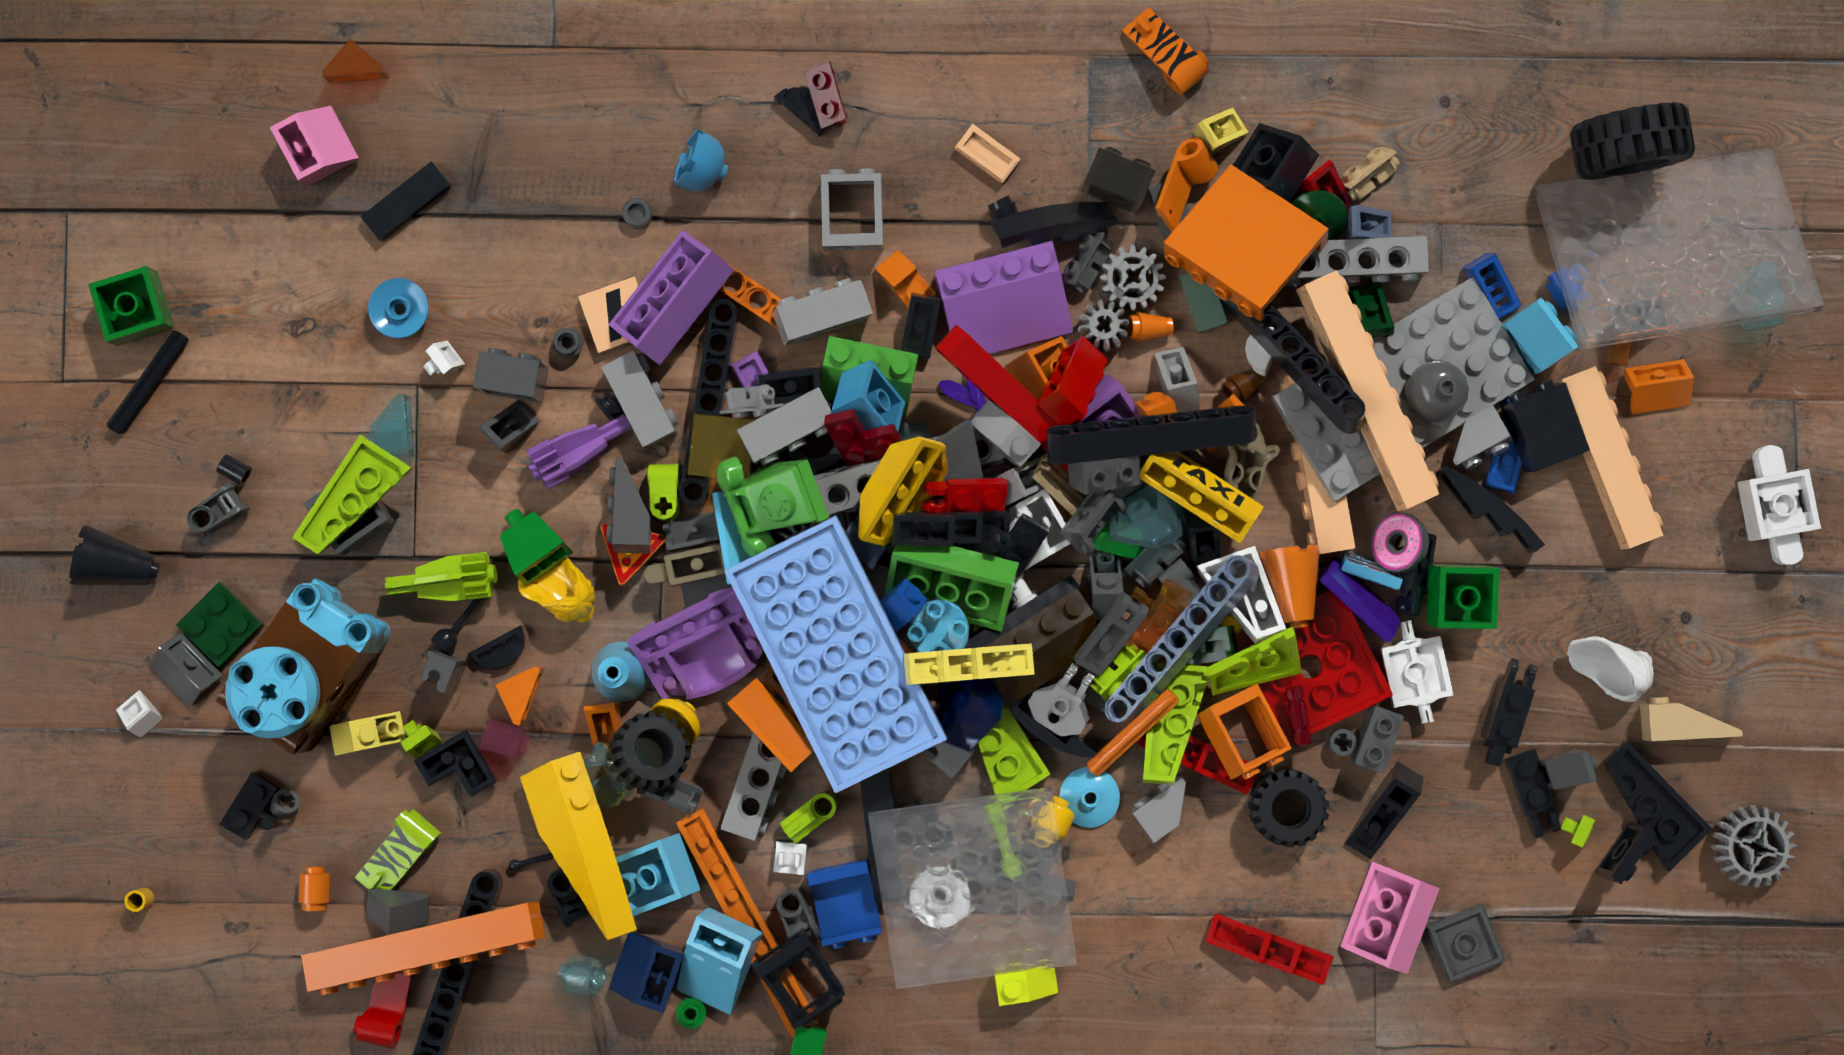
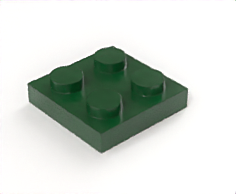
(220, 624)

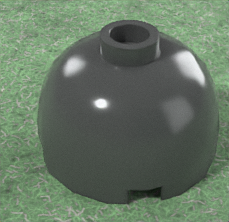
(1437, 391)

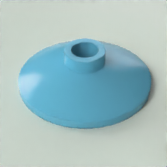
(1103, 786)

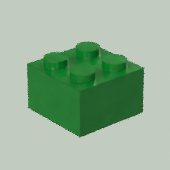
(131, 306)
(1463, 596)

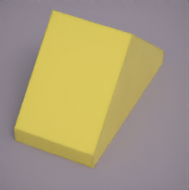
(1220, 130)

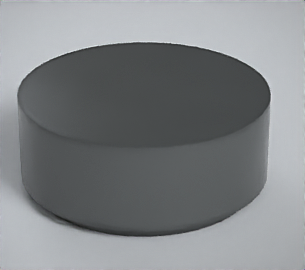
(637, 213)

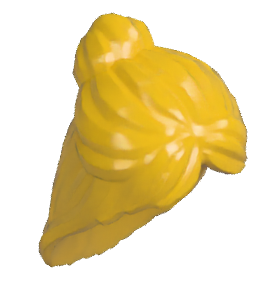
(563, 592)

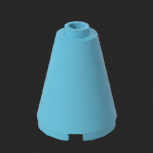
(631, 677)

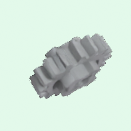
(1122, 268)

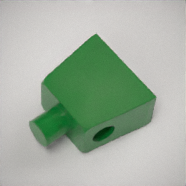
(531, 546)

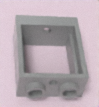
(857, 241)

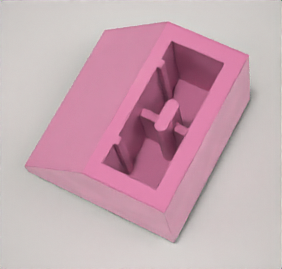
(314, 144)

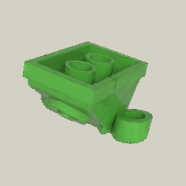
(770, 499)

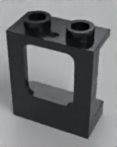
(783, 956)

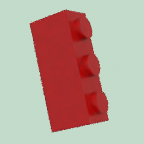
(1073, 382)

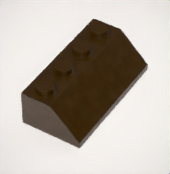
(1055, 639)

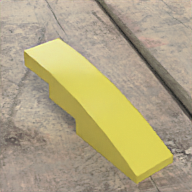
(968, 664)

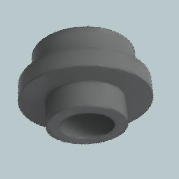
(559, 338)

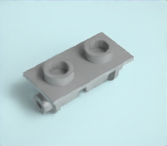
(747, 399)

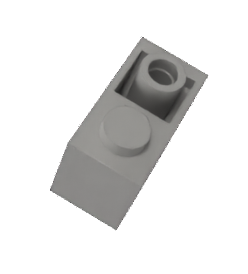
(1480, 437)
(1161, 811)

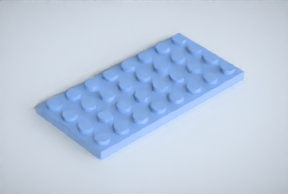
(835, 654)

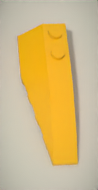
(578, 839)

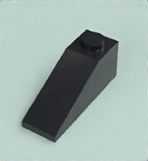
(1385, 809)

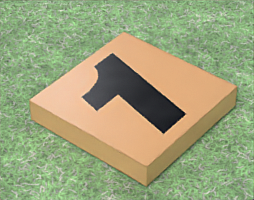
(601, 307)

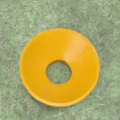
(681, 712)

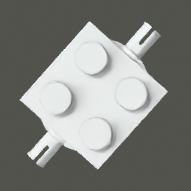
(1416, 671)

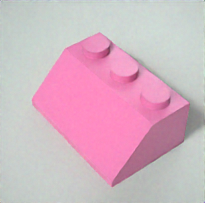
(1389, 917)

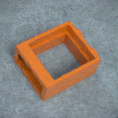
(1264, 722)

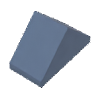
(1368, 223)

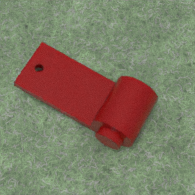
(386, 1012)

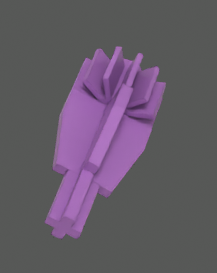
(572, 451)

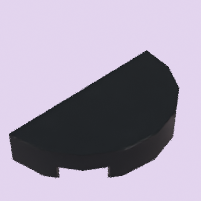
(801, 105)
(501, 651)

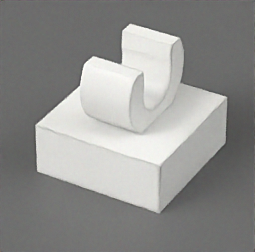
(443, 359)
(790, 857)

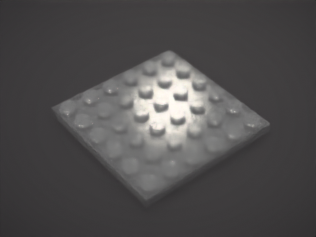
(973, 887)

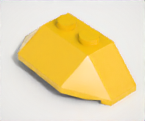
(899, 486)

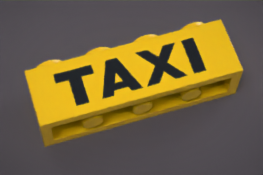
(1201, 493)

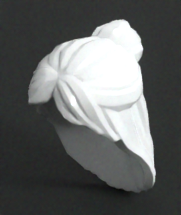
(1612, 667)

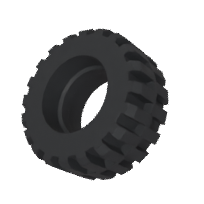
(1632, 140)

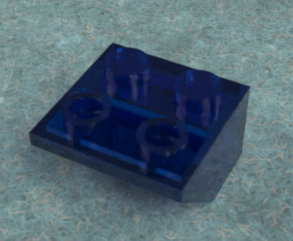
(969, 710)

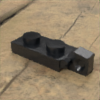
(1416, 583)

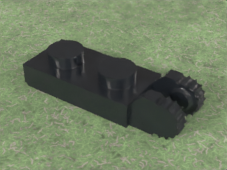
(1532, 790)

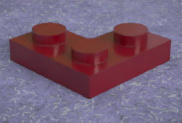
(855, 442)

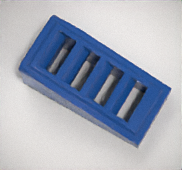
(1496, 270)

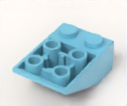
(717, 959)

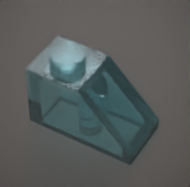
(394, 428)

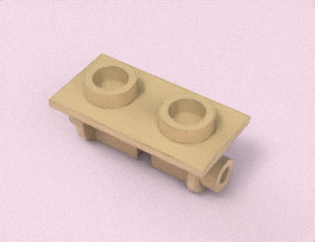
(1379, 163)

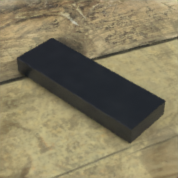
(405, 201)

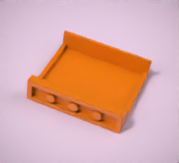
(1244, 241)

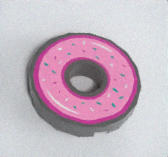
(1384, 540)

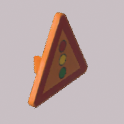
(628, 564)

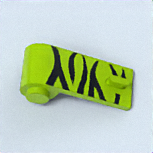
(399, 851)

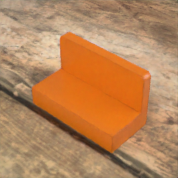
(1659, 386)

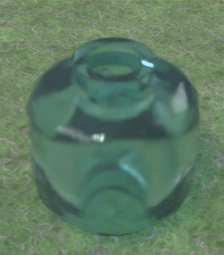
(582, 975)

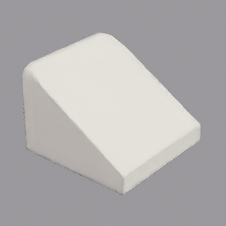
(139, 714)

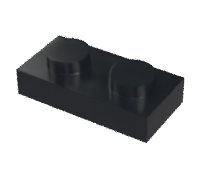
(921, 324)

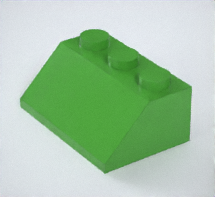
(844, 354)

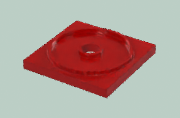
(1348, 673)

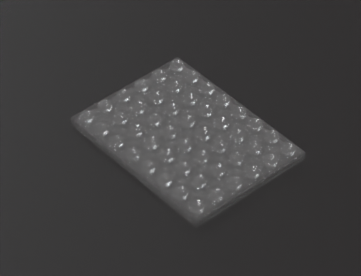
(1678, 249)

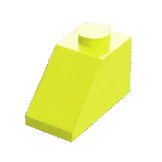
(1025, 985)

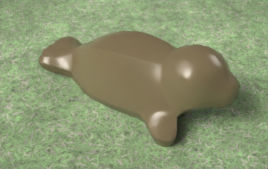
(1248, 464)

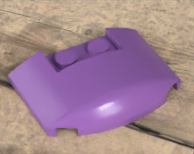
(698, 647)

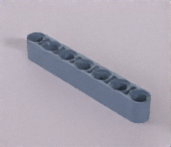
(1195, 635)

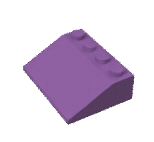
(1007, 298)

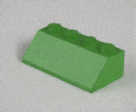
(969, 579)

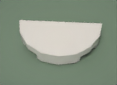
(1257, 356)

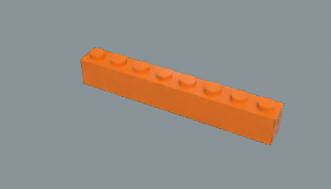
(423, 947)

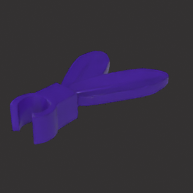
(960, 393)

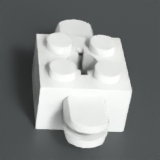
(1789, 500)

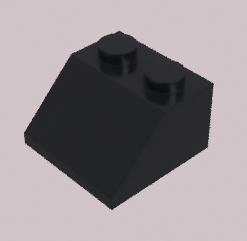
(1277, 160)

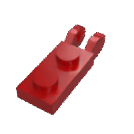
(966, 495)

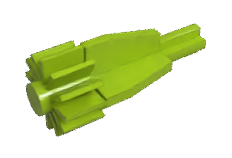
(448, 579)

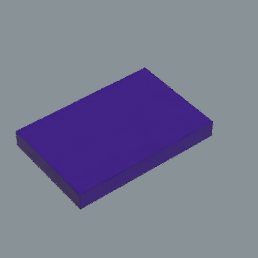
(1361, 600)

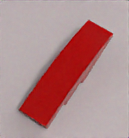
(1205, 760)
(1269, 949)

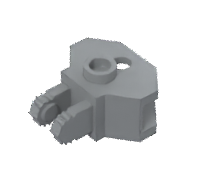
(1063, 701)

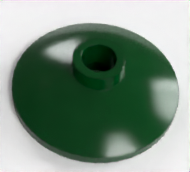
(1326, 208)

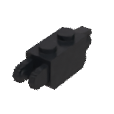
(1507, 713)

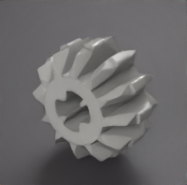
(1104, 314)

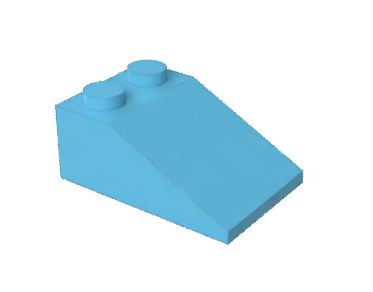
(657, 874)

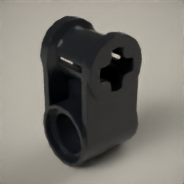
(566, 900)

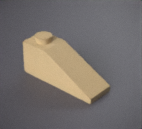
(1675, 721)

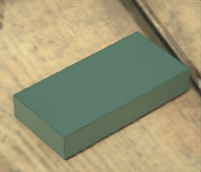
(1203, 304)

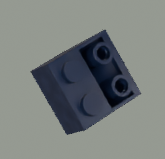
(647, 971)

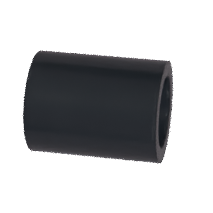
(234, 469)

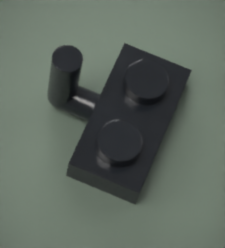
(1020, 542)
(251, 807)

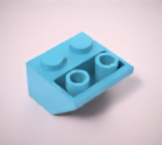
(1540, 335)

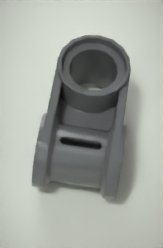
(222, 507)
(799, 917)

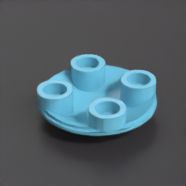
(938, 627)

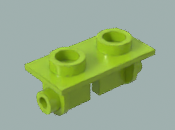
(1110, 680)

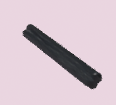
(147, 382)

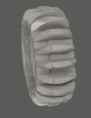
(1779, 853)

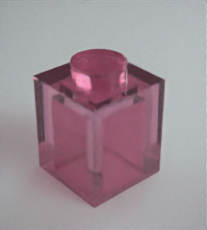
(504, 738)

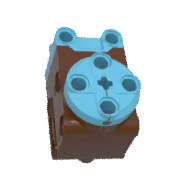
(303, 668)

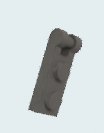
(1111, 634)

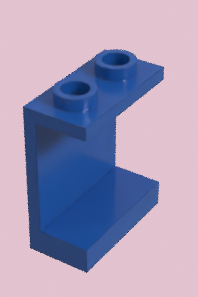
(845, 903)

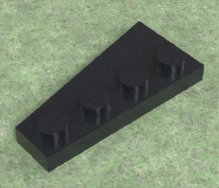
(1656, 805)

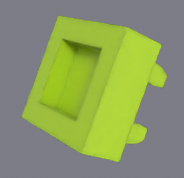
(420, 739)
(1580, 830)

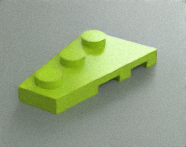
(1257, 664)

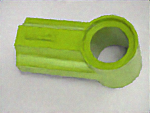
(808, 817)

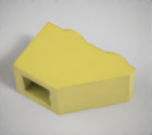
(367, 733)

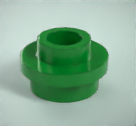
(695, 1004)

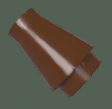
(1243, 384)

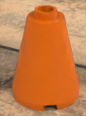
(1293, 581)

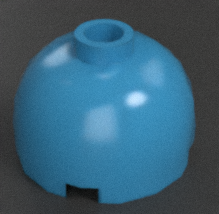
(701, 163)

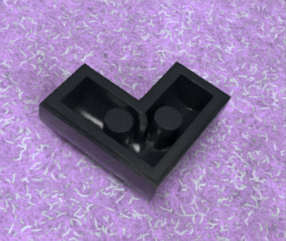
(460, 756)

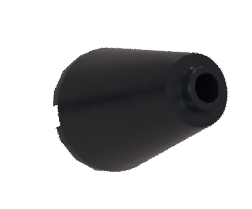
(110, 561)

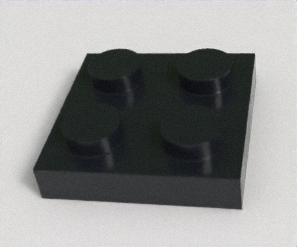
(1621, 858)

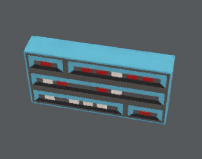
(1369, 570)

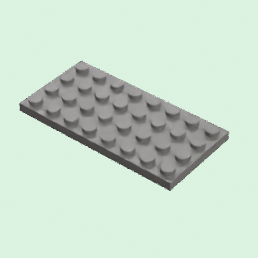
(1451, 329)

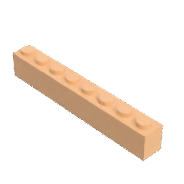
(1354, 360)

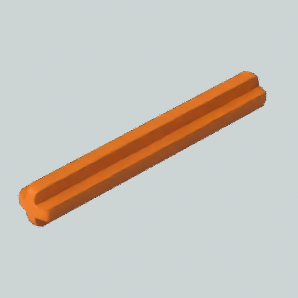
(1132, 732)

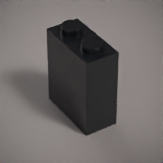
(1544, 426)

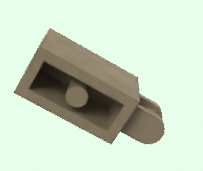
(688, 566)

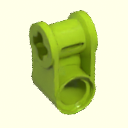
(663, 486)

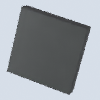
(1465, 943)

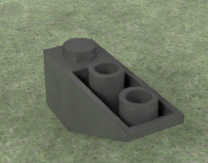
(630, 517)

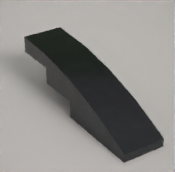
(1048, 222)
(1480, 501)
(946, 528)

